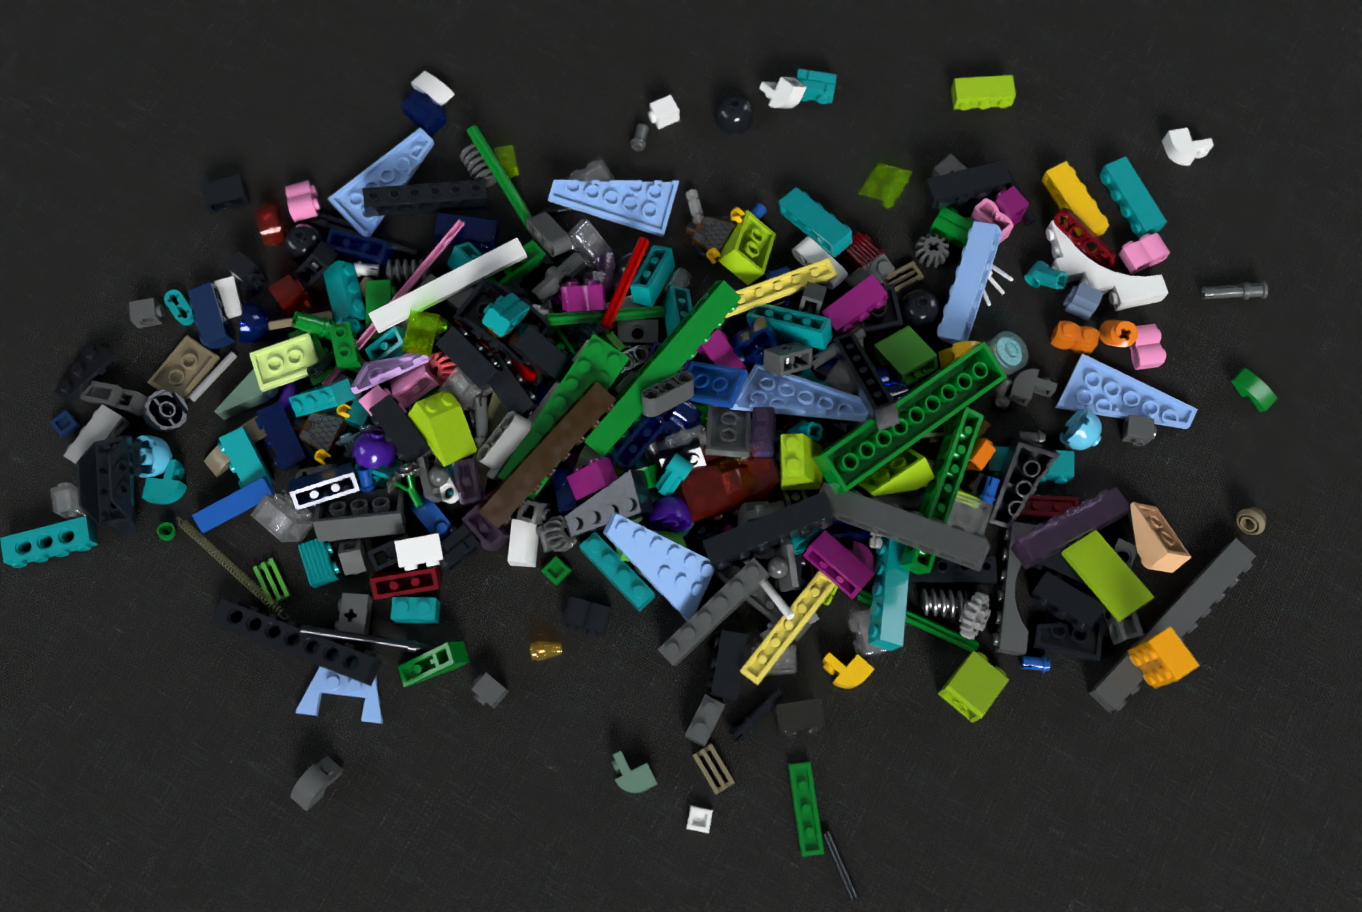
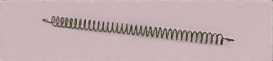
(237, 574)

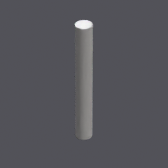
(212, 376)

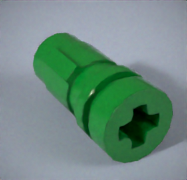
(313, 324)

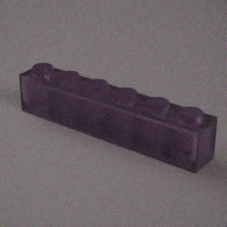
(1069, 528)

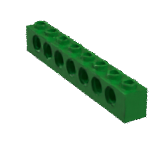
(948, 474)

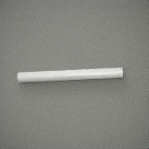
(775, 597)

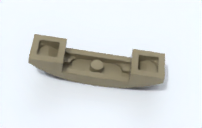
(219, 462)

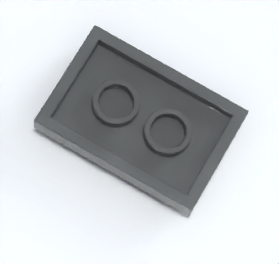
(728, 432)

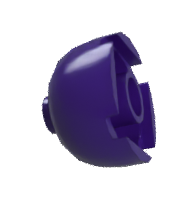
(373, 450)
(670, 513)

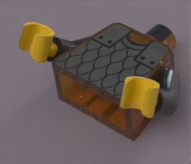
(712, 234)
(322, 432)

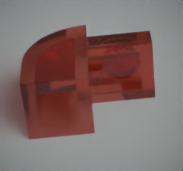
(270, 224)

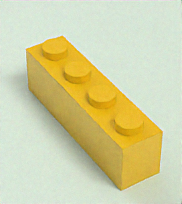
(1072, 194)

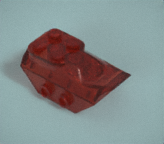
(727, 485)

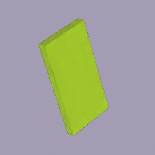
(1107, 575)

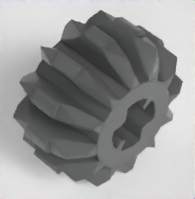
(932, 250)
(557, 534)

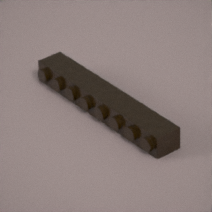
(546, 454)

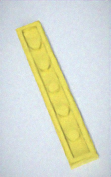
(783, 285)
(786, 630)

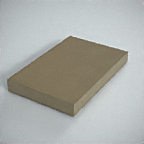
(184, 368)

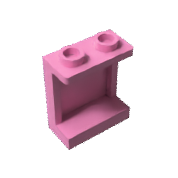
(413, 384)

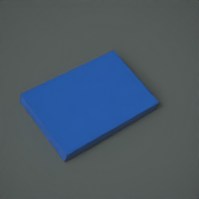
(716, 383)

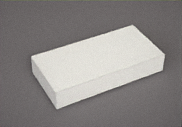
(230, 296)

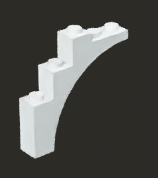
(1123, 289)

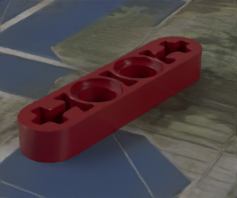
(1082, 240)

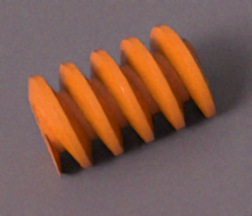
(1118, 333)

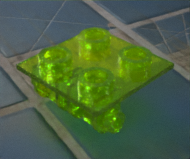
(886, 184)
(421, 332)

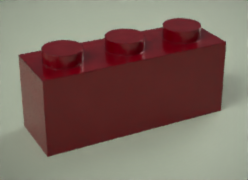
(403, 582)

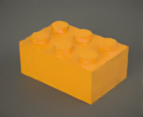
(1162, 658)

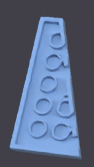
(390, 170)
(626, 202)
(1119, 395)
(797, 397)
(667, 565)

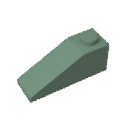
(245, 397)

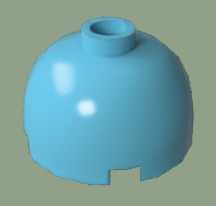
(1083, 430)
(153, 456)

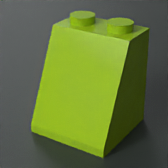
(796, 463)
(974, 686)

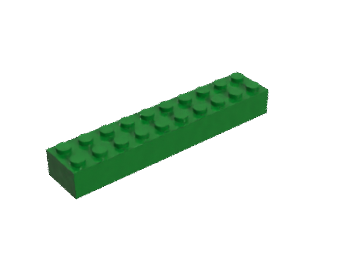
(919, 413)

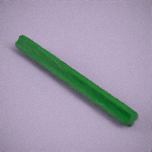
(499, 174)
(596, 316)
(928, 625)

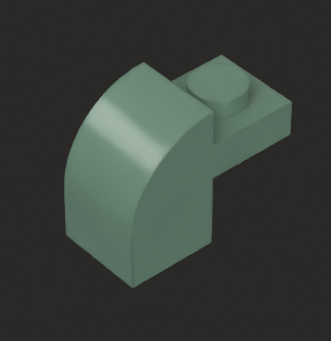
(635, 780)

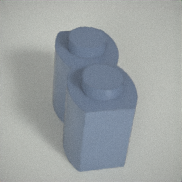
(1082, 301)

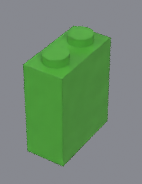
(906, 355)

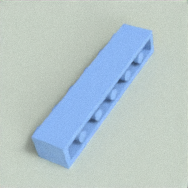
(969, 282)

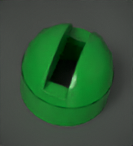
(168, 527)

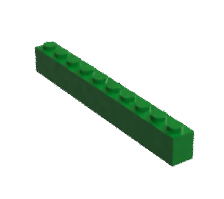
(663, 363)

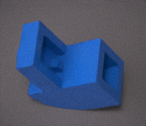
(431, 517)

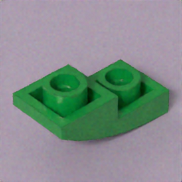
(1250, 385)

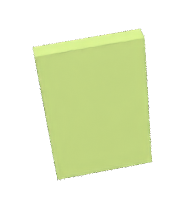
(284, 361)

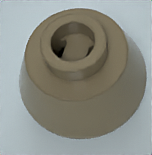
(1251, 520)

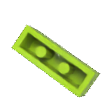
(983, 92)

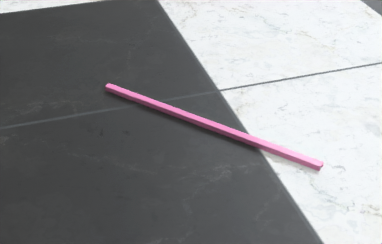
(406, 288)

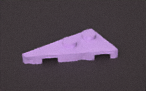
(381, 370)

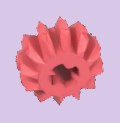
(441, 366)

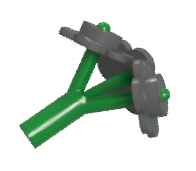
(409, 470)

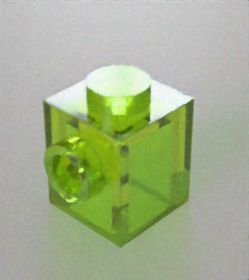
(507, 159)

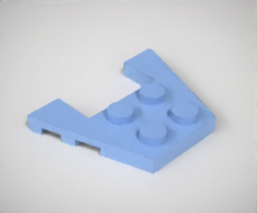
(333, 683)

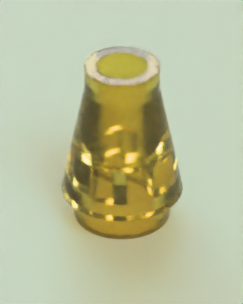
(544, 650)

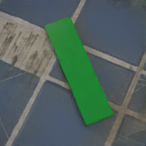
(805, 809)

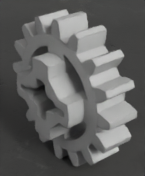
(974, 615)

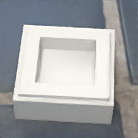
(699, 819)

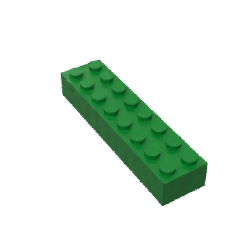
(596, 362)

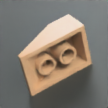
(1156, 540)

